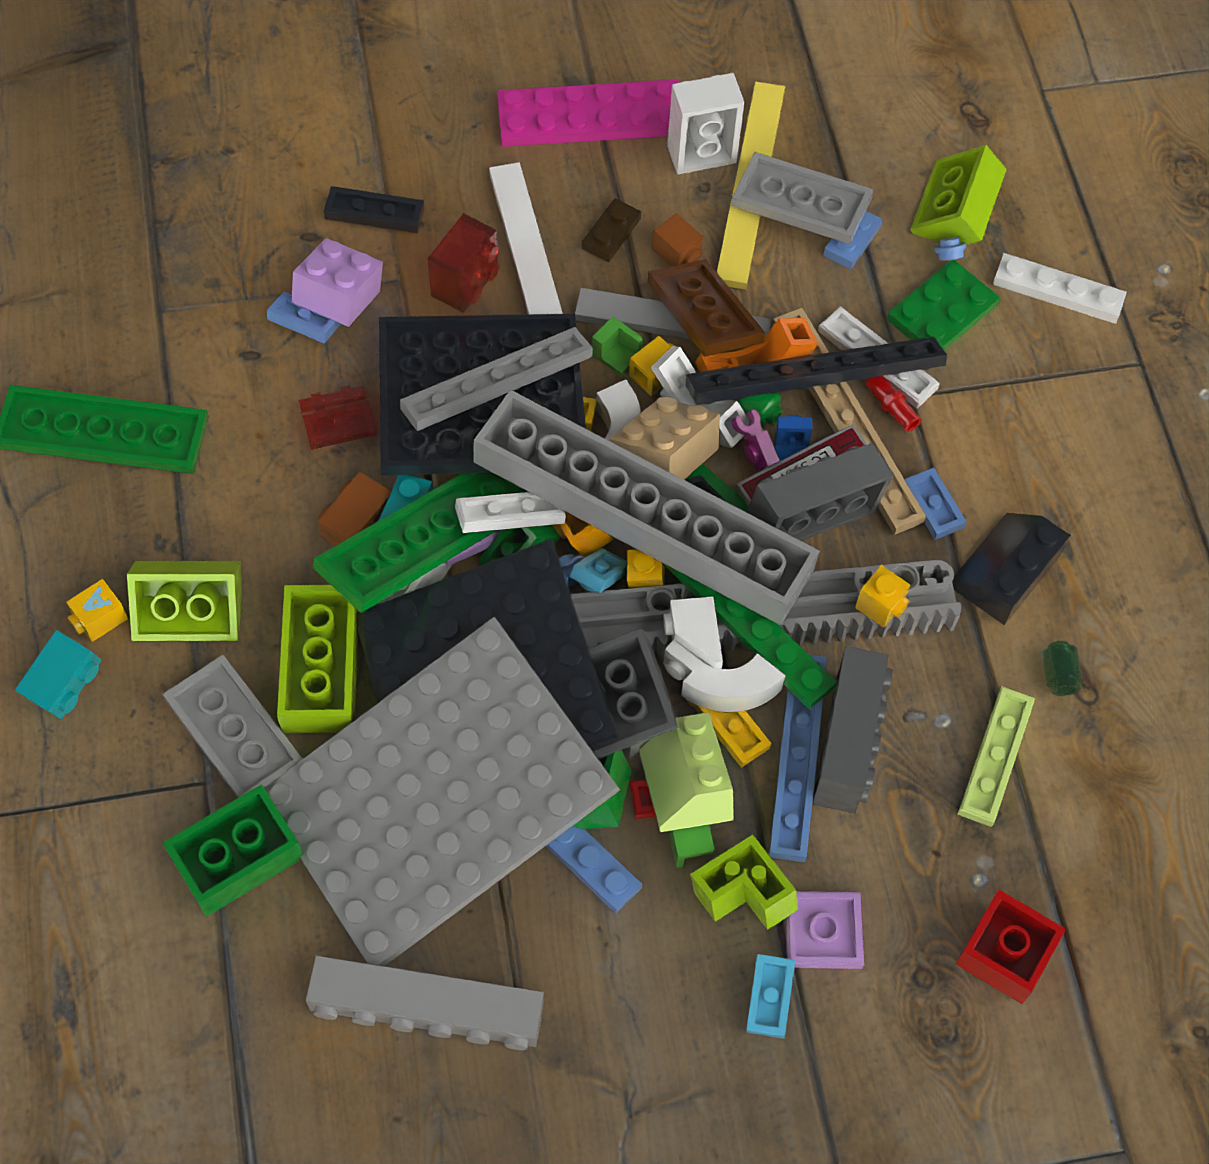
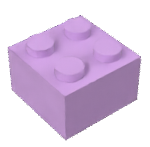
(336, 282)

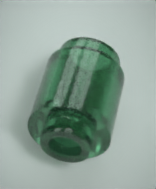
(1062, 668)

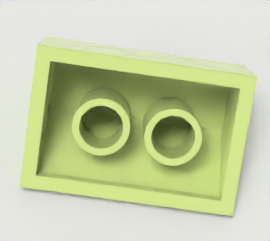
(687, 775)

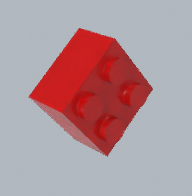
(1010, 946)

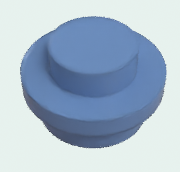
(950, 248)

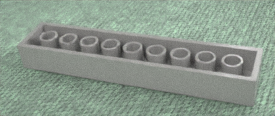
(645, 506)

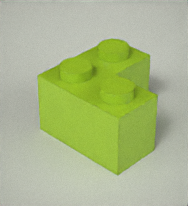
(744, 876)

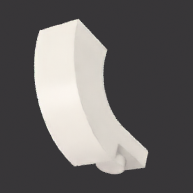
(672, 372)
(723, 688)

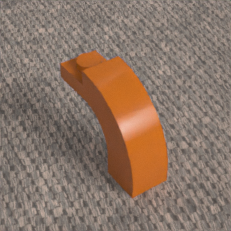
(785, 340)

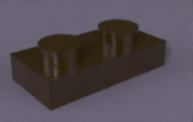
(611, 230)

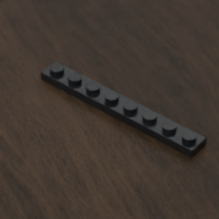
(815, 370)

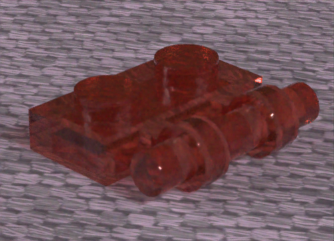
(340, 423)

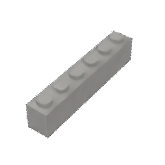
(425, 1002)

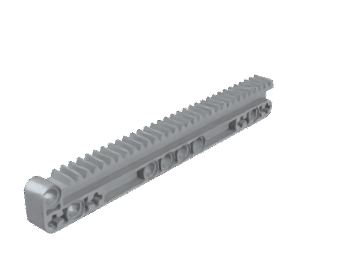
(821, 608)

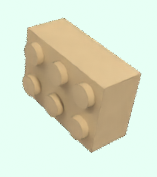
(672, 435)

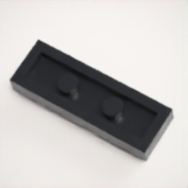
(374, 209)

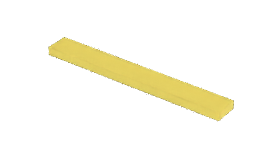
(741, 224)

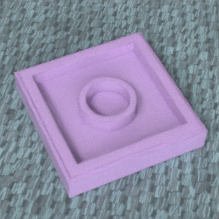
(826, 931)

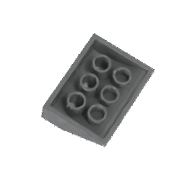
(632, 691)

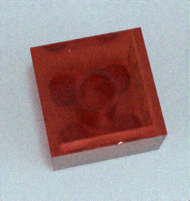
(463, 263)

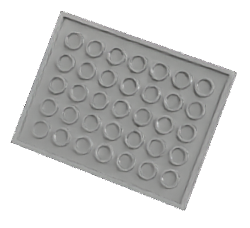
(438, 793)

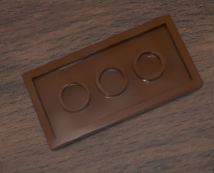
(705, 307)

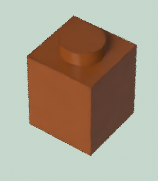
(677, 241)

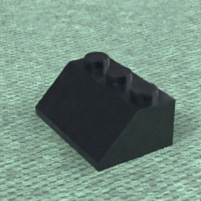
(1010, 563)

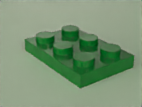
(944, 306)

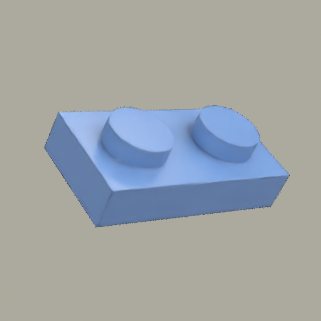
(848, 254)
(301, 319)
(936, 502)

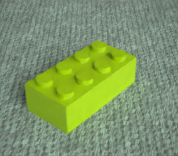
(317, 660)

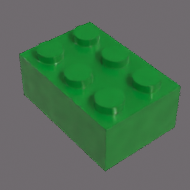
(233, 850)

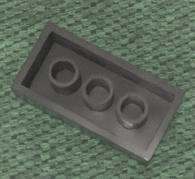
(823, 494)
(853, 730)

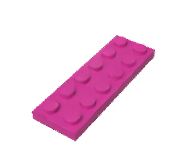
(584, 112)

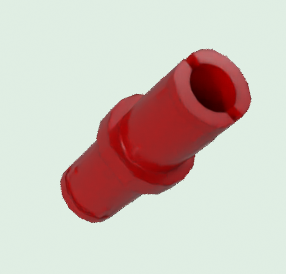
(893, 402)

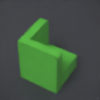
(615, 345)
(691, 843)

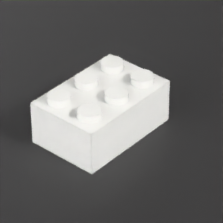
(705, 123)

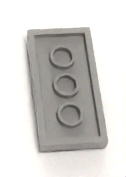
(802, 197)
(232, 727)

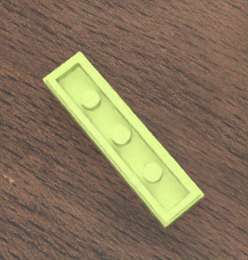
(996, 756)

